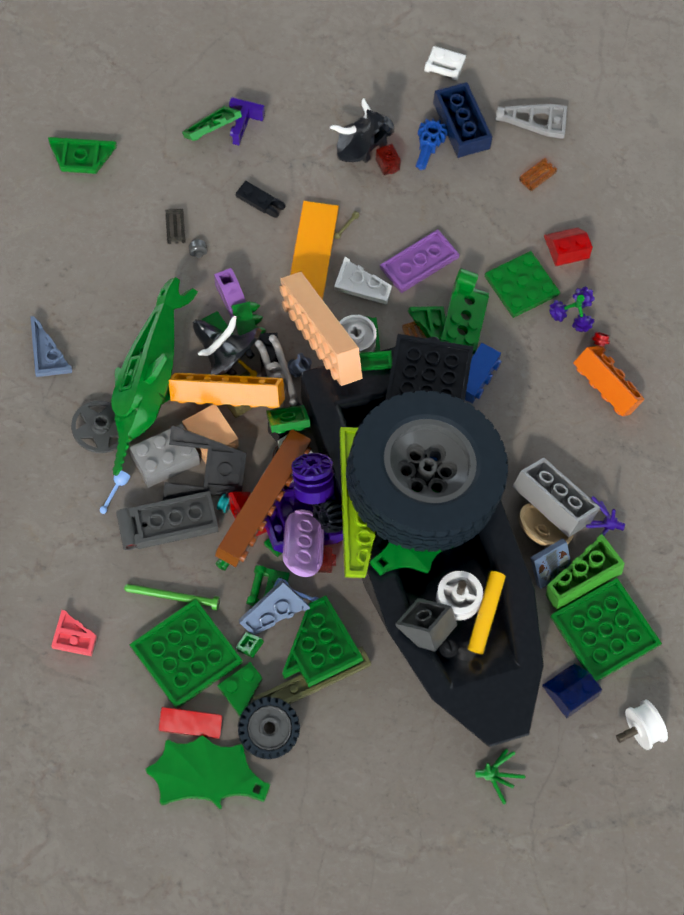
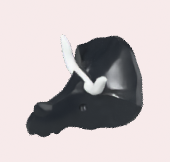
(363, 135)
(224, 347)

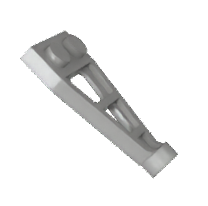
(555, 113)

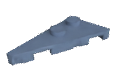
(47, 357)

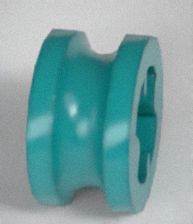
(223, 504)

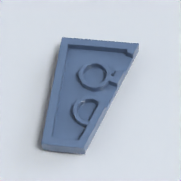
(275, 606)

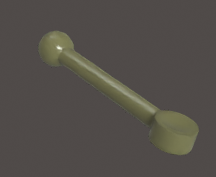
(355, 215)

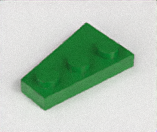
(212, 122)

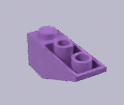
(229, 289)

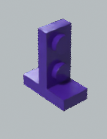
(247, 110)

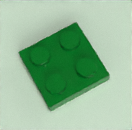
(288, 419)

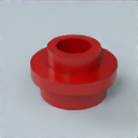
(600, 339)

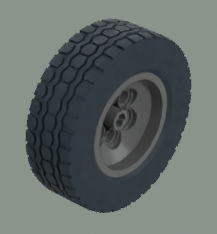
(423, 428)

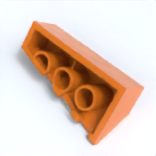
(608, 380)

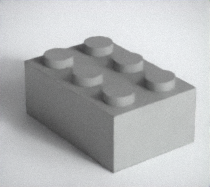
(161, 461)

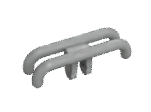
(276, 369)

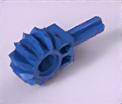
(431, 135)

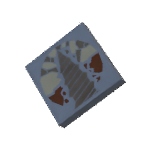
(550, 562)

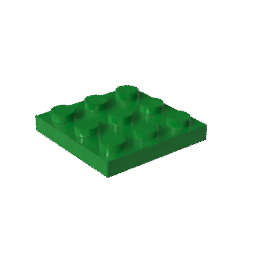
(522, 284)

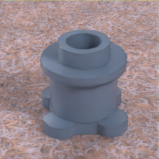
(299, 365)

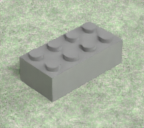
(556, 497)

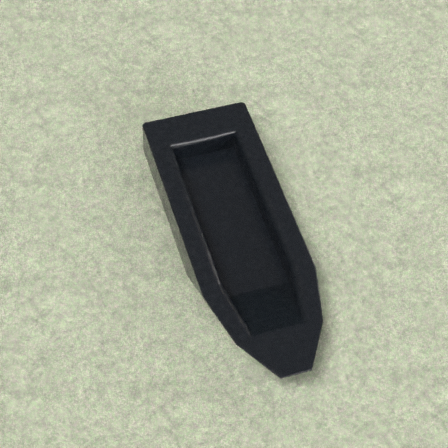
(484, 692)

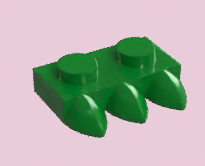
(245, 318)

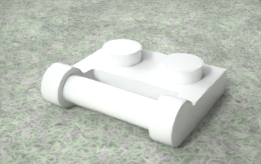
(445, 59)

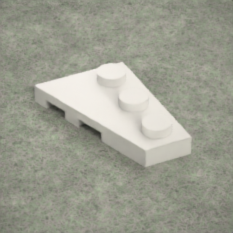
(359, 283)

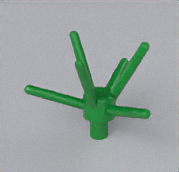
(492, 773)

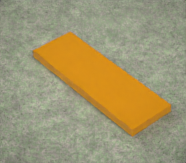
(315, 243)

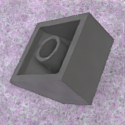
(427, 623)

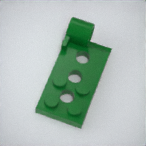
(464, 289)

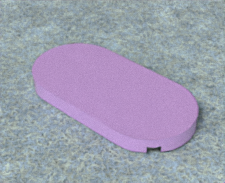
(303, 543)

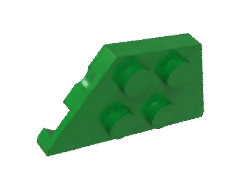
(81, 154)

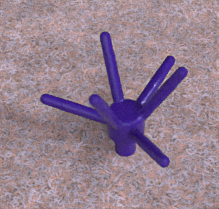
(610, 521)

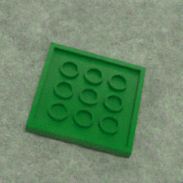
(605, 630)
(186, 653)

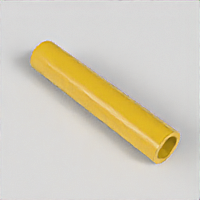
(486, 612)

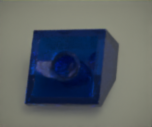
(572, 689)

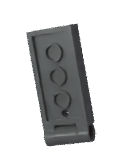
(167, 521)

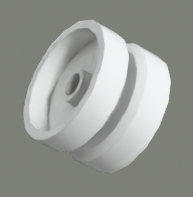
(361, 331)

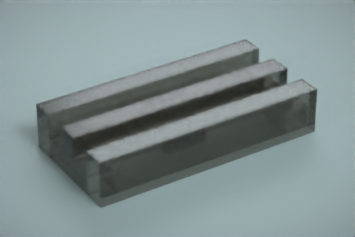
(176, 238)

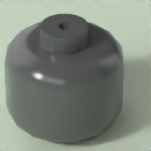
(197, 248)

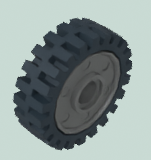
(285, 728)

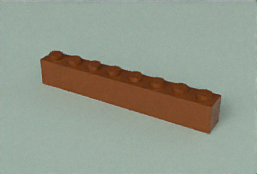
(262, 500)

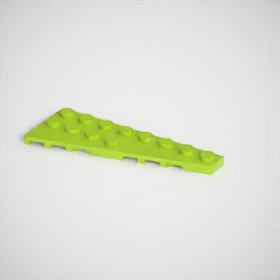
(356, 534)

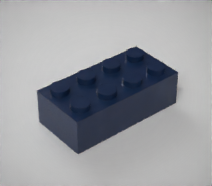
(462, 119)

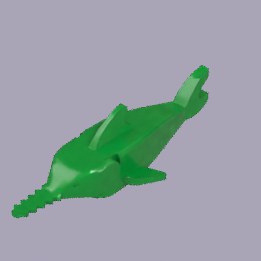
(146, 371)

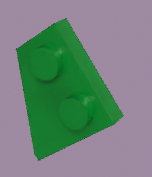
(429, 319)

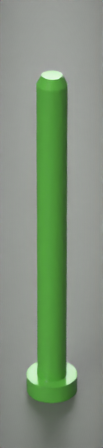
(214, 603)

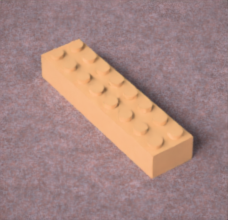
(321, 329)

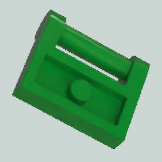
(272, 575)

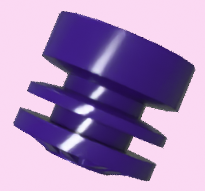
(313, 478)

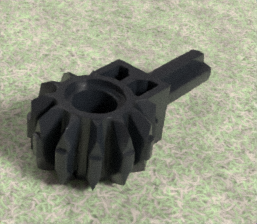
(329, 515)

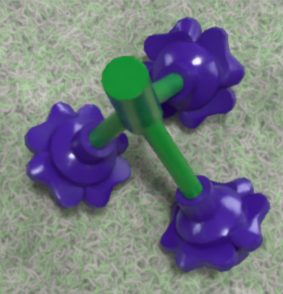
(583, 298)

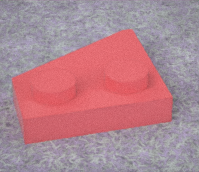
(73, 636)

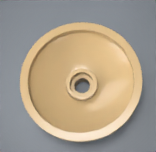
(539, 528)

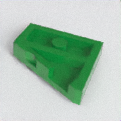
(240, 687)

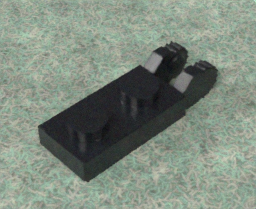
(259, 199)

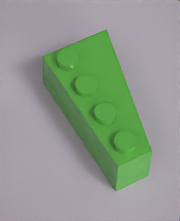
(586, 573)

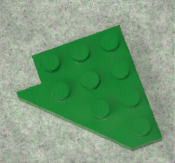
(321, 645)

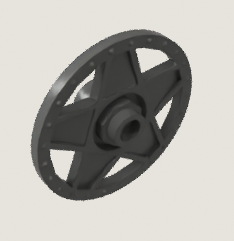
(97, 426)

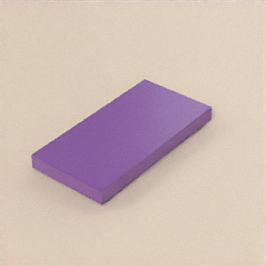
(419, 261)

